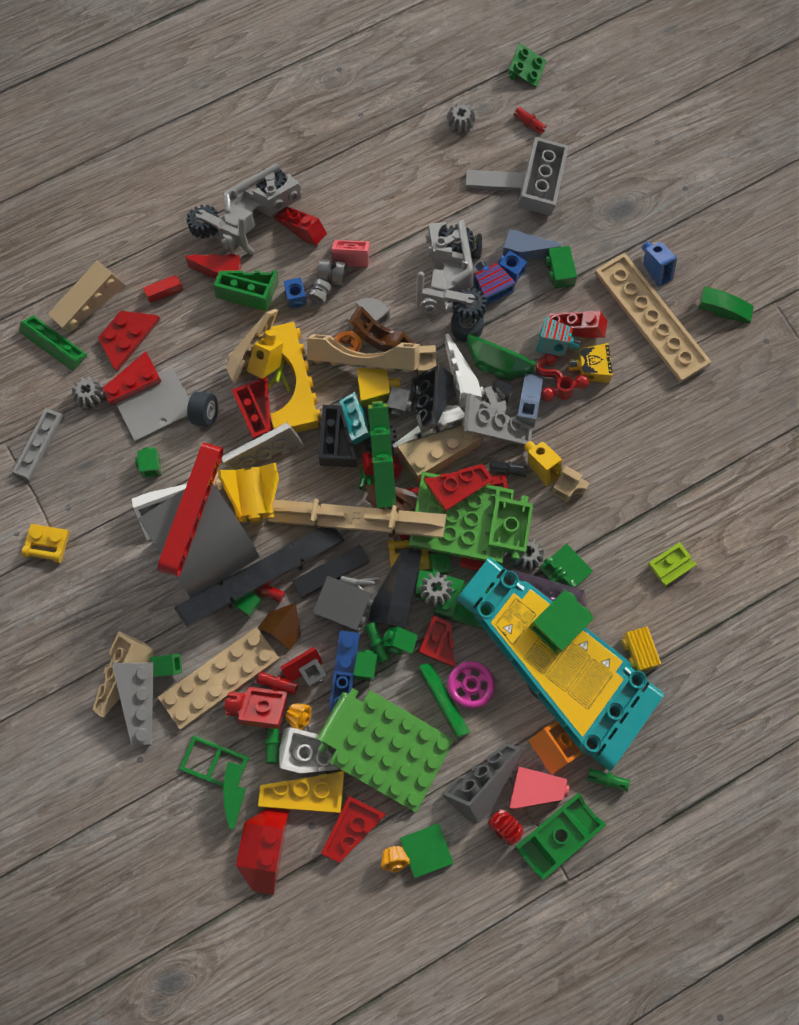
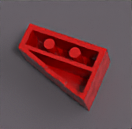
(254, 405)

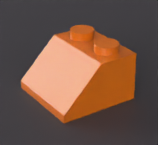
(554, 747)

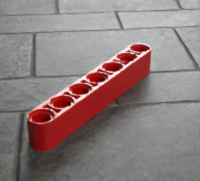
(190, 509)

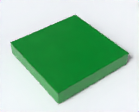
(426, 850)

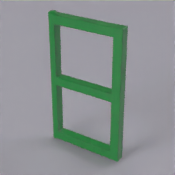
(220, 748)

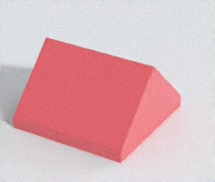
(352, 252)

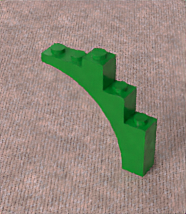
(382, 454)

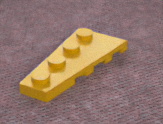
(314, 793)

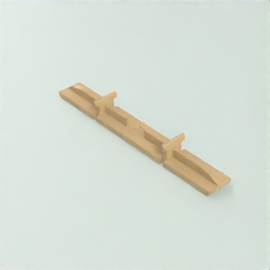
(359, 518)

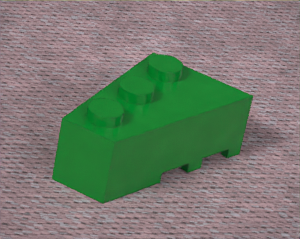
(247, 288)

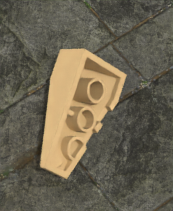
(240, 356)

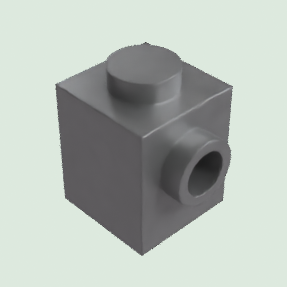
(399, 402)

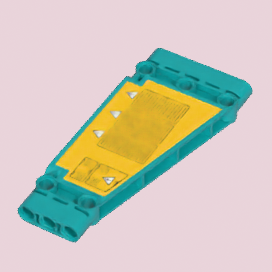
(574, 684)

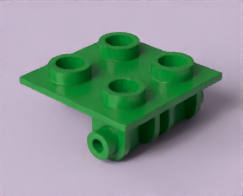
(526, 65)
(566, 567)

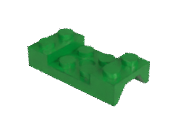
(455, 611)
(542, 849)

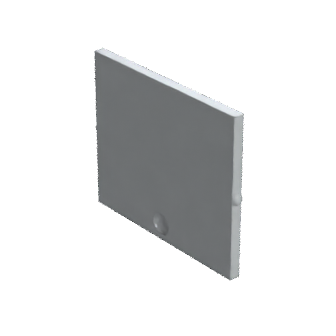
(155, 406)

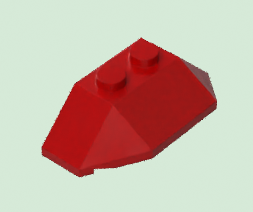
(262, 849)

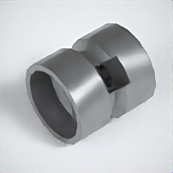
(331, 271)

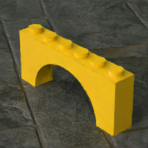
(301, 409)

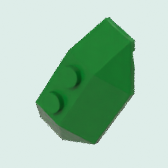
(498, 360)

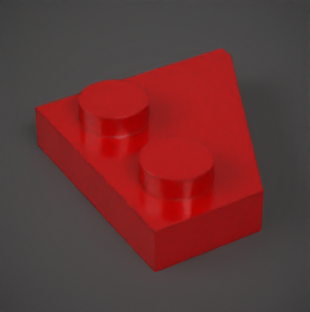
(438, 642)

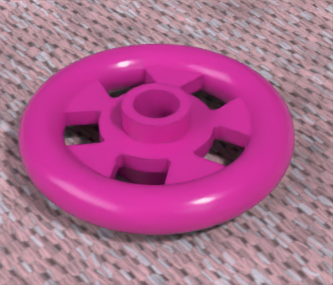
(465, 701)

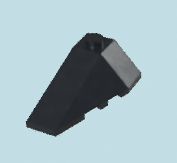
(431, 395)
(396, 594)

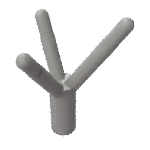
(355, 582)

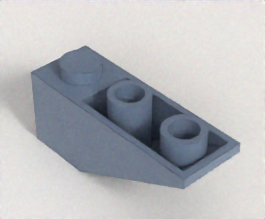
(527, 246)
(530, 399)

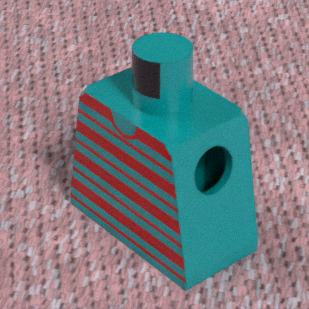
(556, 338)

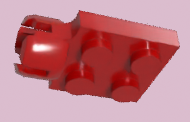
(257, 707)

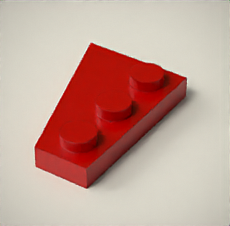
(132, 380)
(457, 486)
(351, 828)

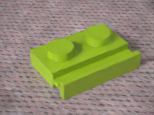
(672, 564)

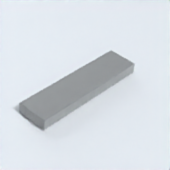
(494, 180)
(37, 444)

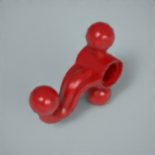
(548, 393)

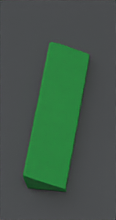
(52, 342)
(444, 700)

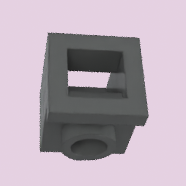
(312, 673)

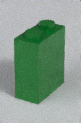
(561, 622)

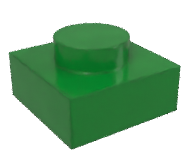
(440, 563)

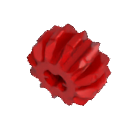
(506, 827)

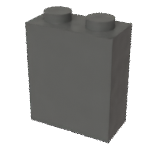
(343, 603)

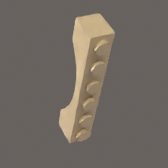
(326, 349)

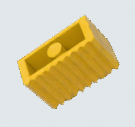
(641, 649)

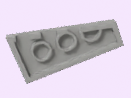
(493, 423)
(263, 447)
(136, 696)

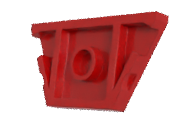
(125, 335)

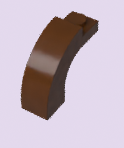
(375, 333)

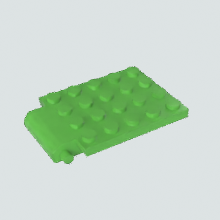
(479, 525)
(384, 747)

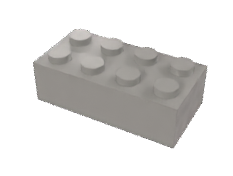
(543, 176)

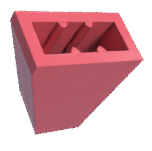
(536, 789)

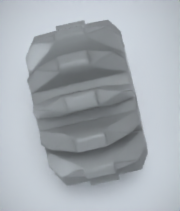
(461, 117)
(87, 392)
(535, 558)
(435, 582)

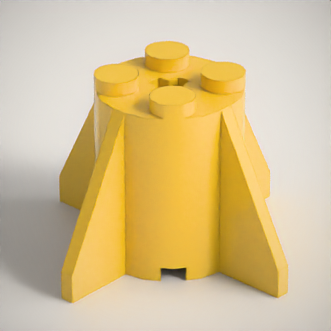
(251, 491)

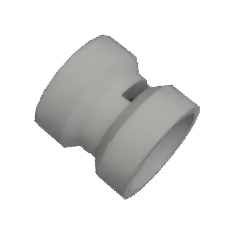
(320, 291)

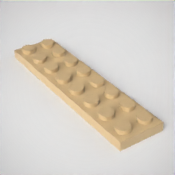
(652, 317)

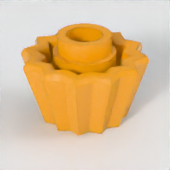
(299, 715)
(394, 859)

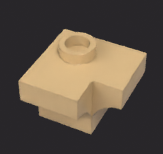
(427, 358)
(569, 484)

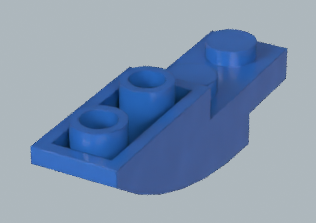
(345, 664)

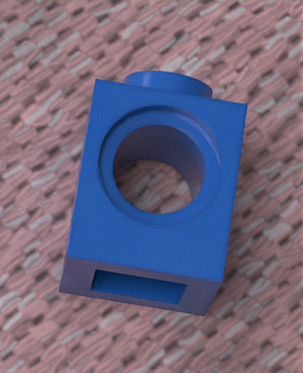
(518, 263)
(295, 286)

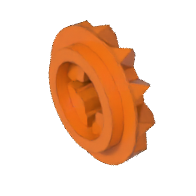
(346, 336)

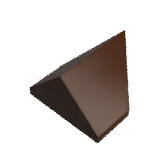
(283, 625)

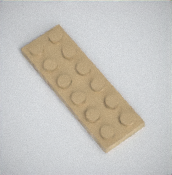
(217, 678)

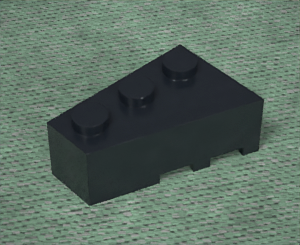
(335, 441)

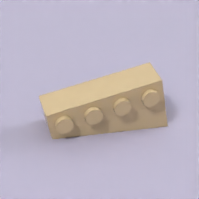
(86, 297)
(437, 451)

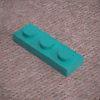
(355, 418)

